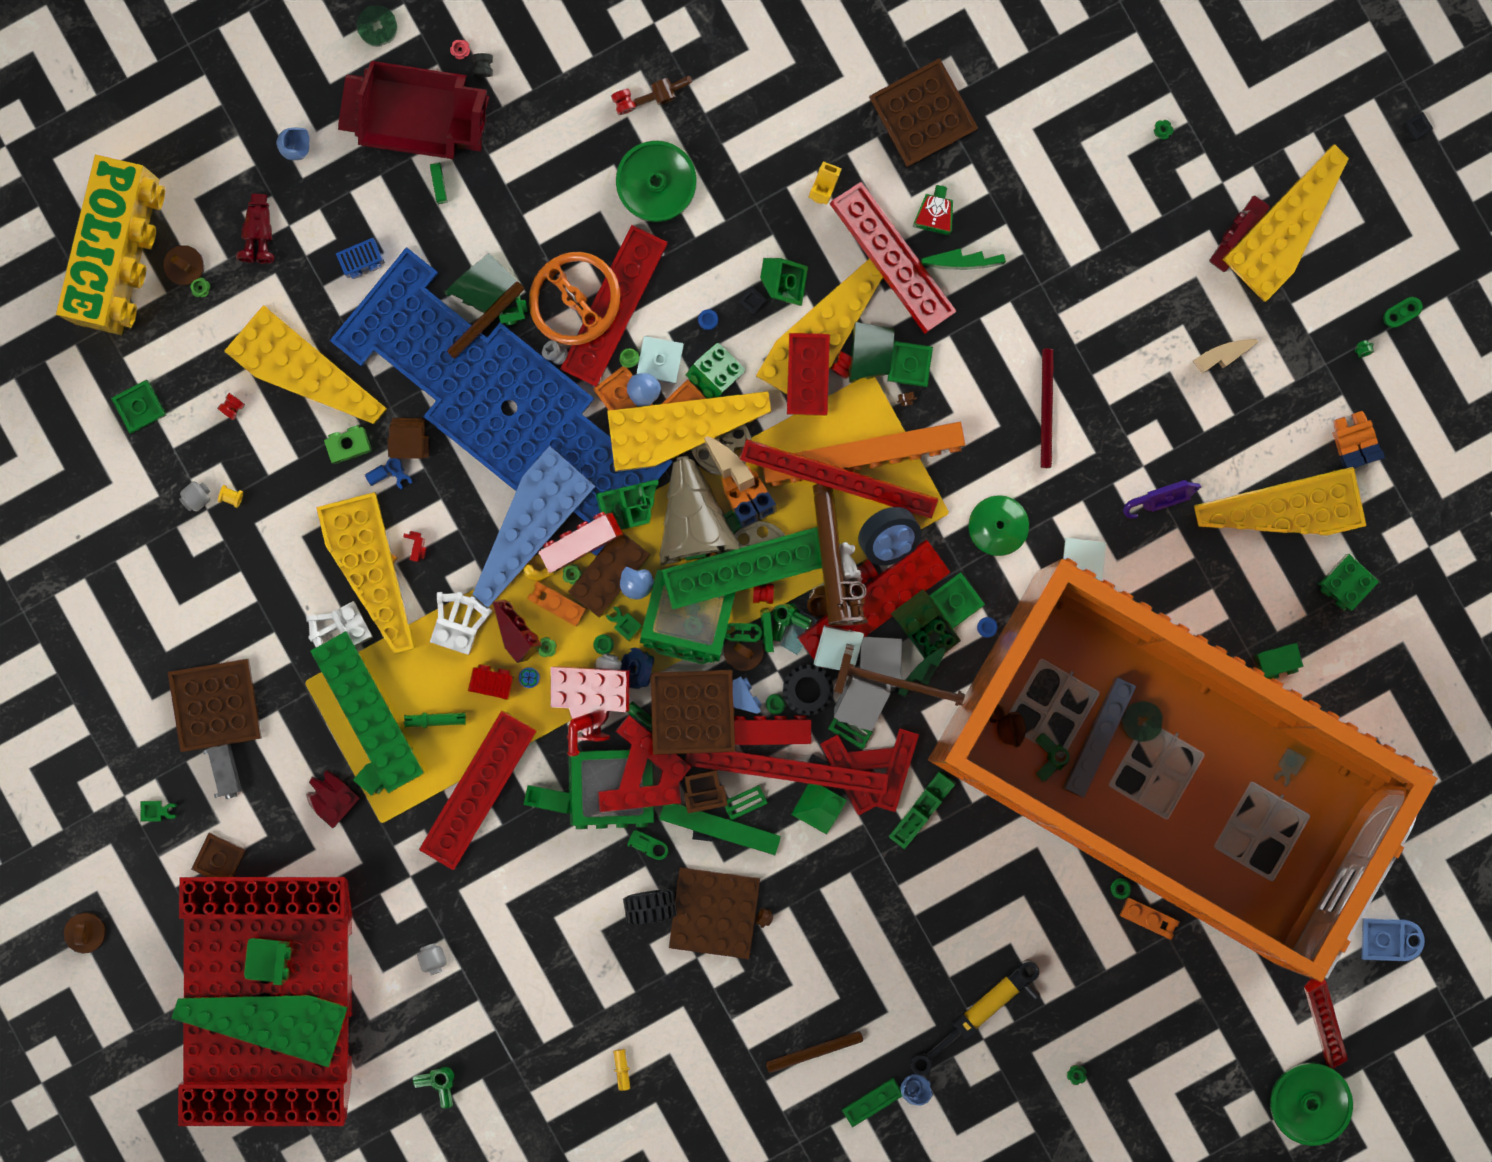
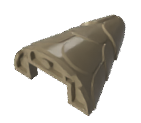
(693, 517)

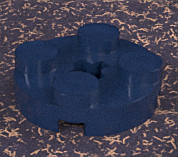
(644, 662)

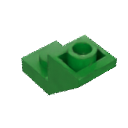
(547, 799)

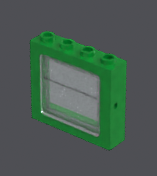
(689, 630)
(602, 772)

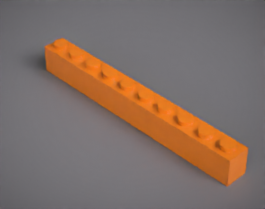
(881, 449)

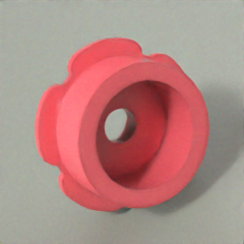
(460, 44)

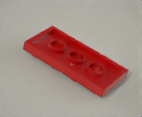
(808, 374)

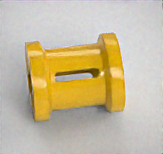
(230, 496)

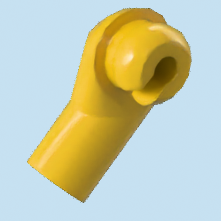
(536, 575)

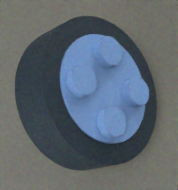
(889, 536)

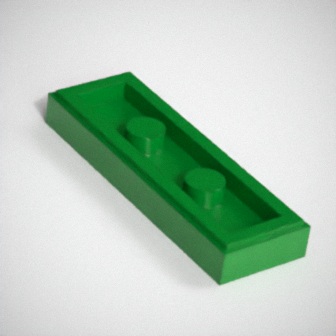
(872, 1102)

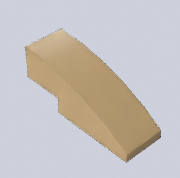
(1223, 354)
(729, 464)

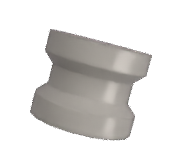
(554, 352)

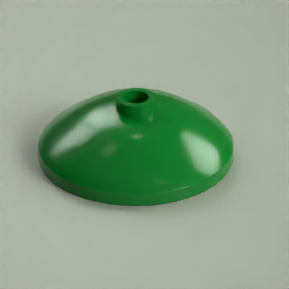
(985, 532)

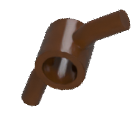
(663, 91)

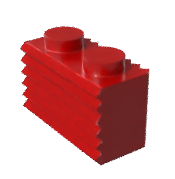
(490, 682)

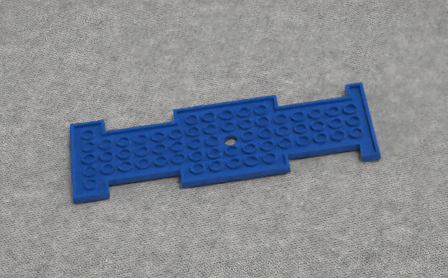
(413, 335)

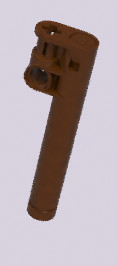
(841, 604)

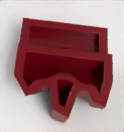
(331, 798)

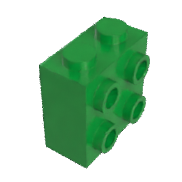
(1347, 583)

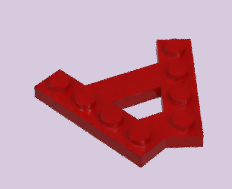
(894, 759)
(629, 793)

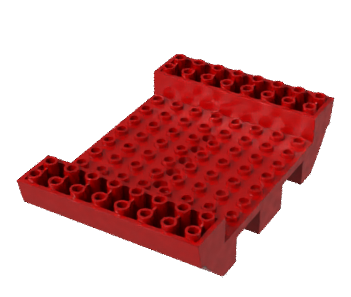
(243, 1082)

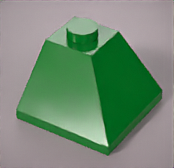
(784, 279)
(819, 807)

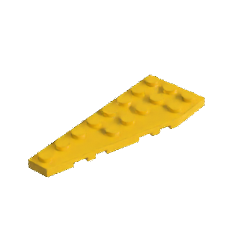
(831, 316)
(361, 549)

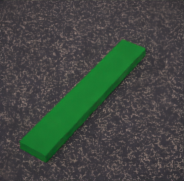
(721, 828)

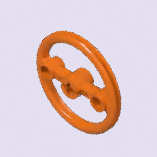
(548, 272)

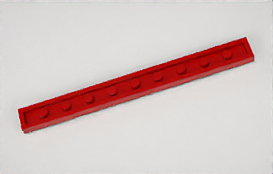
(838, 478)
(792, 770)
(1326, 1022)

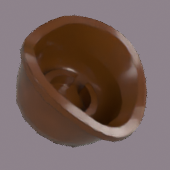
(817, 602)
(1012, 729)

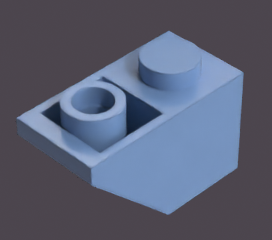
(742, 697)

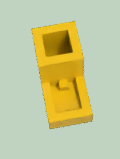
(824, 183)

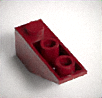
(516, 635)

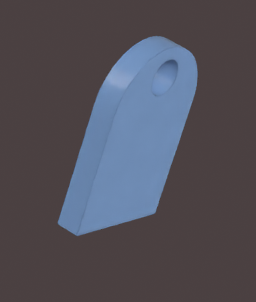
(1389, 939)

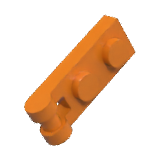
(557, 604)
(1148, 918)

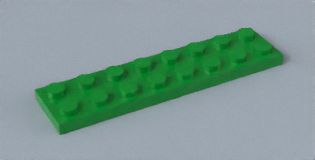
(742, 568)
(367, 712)

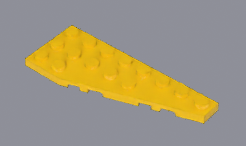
(1279, 239)
(287, 360)
(664, 431)
(1304, 506)

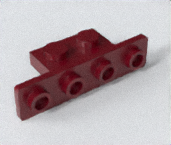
(1243, 223)

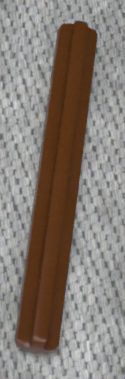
(491, 314)
(815, 1051)

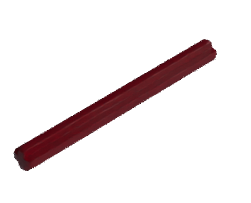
(1046, 408)

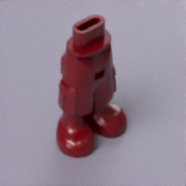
(258, 228)

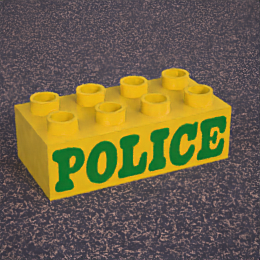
(110, 245)

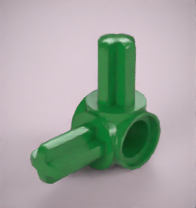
(793, 617)
(1052, 765)
(433, 1080)

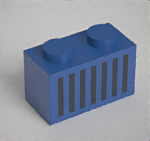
(360, 258)

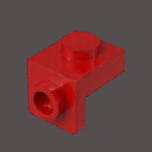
(418, 550)

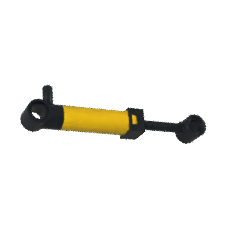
(982, 1010)

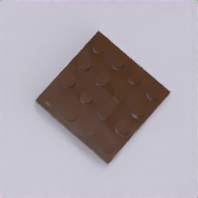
(923, 112)
(214, 705)
(692, 712)
(714, 913)

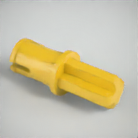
(621, 1069)

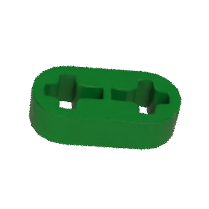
(742, 637)

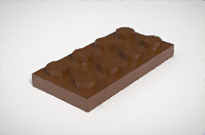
(601, 580)

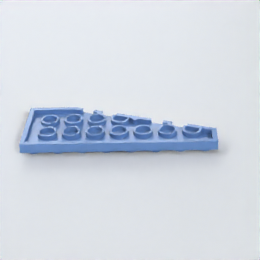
(539, 507)

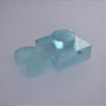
(1290, 763)

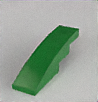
(956, 261)
(922, 809)

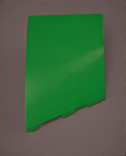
(629, 504)

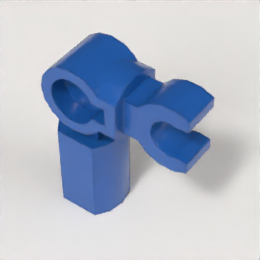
(381, 472)

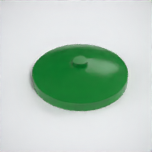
(656, 181)
(1311, 1104)

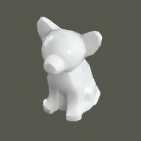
(849, 566)

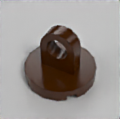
(183, 265)
(743, 655)
(84, 933)

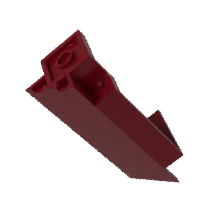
(413, 110)

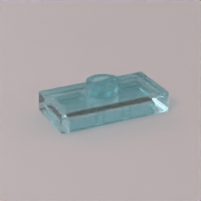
(791, 641)

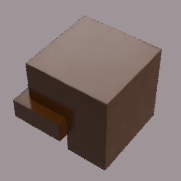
(408, 439)
(704, 792)

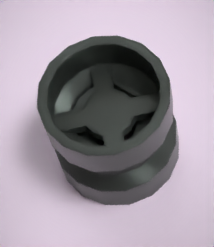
(482, 66)

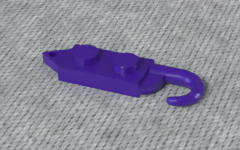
(1163, 497)

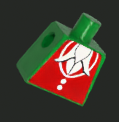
(935, 212)

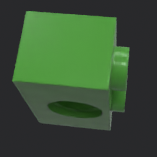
(359, 447)

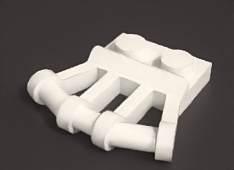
(346, 619)
(452, 634)

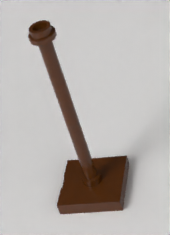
(848, 670)

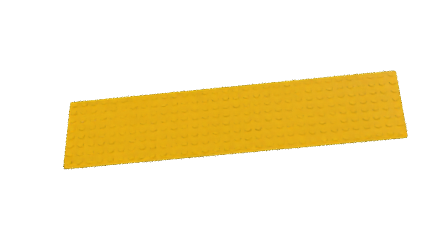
(439, 678)

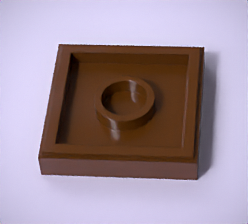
(218, 857)

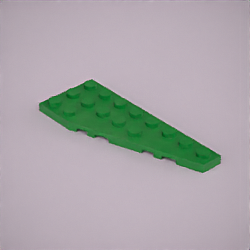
(285, 1023)

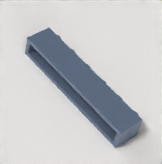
(1099, 737)

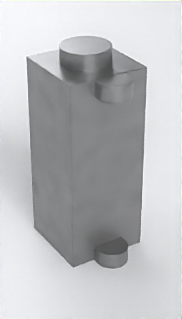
(224, 771)

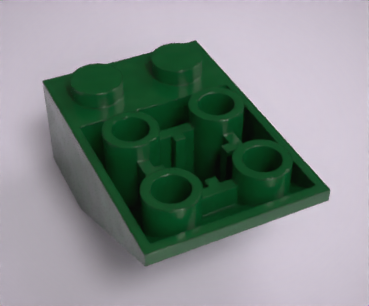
(925, 625)

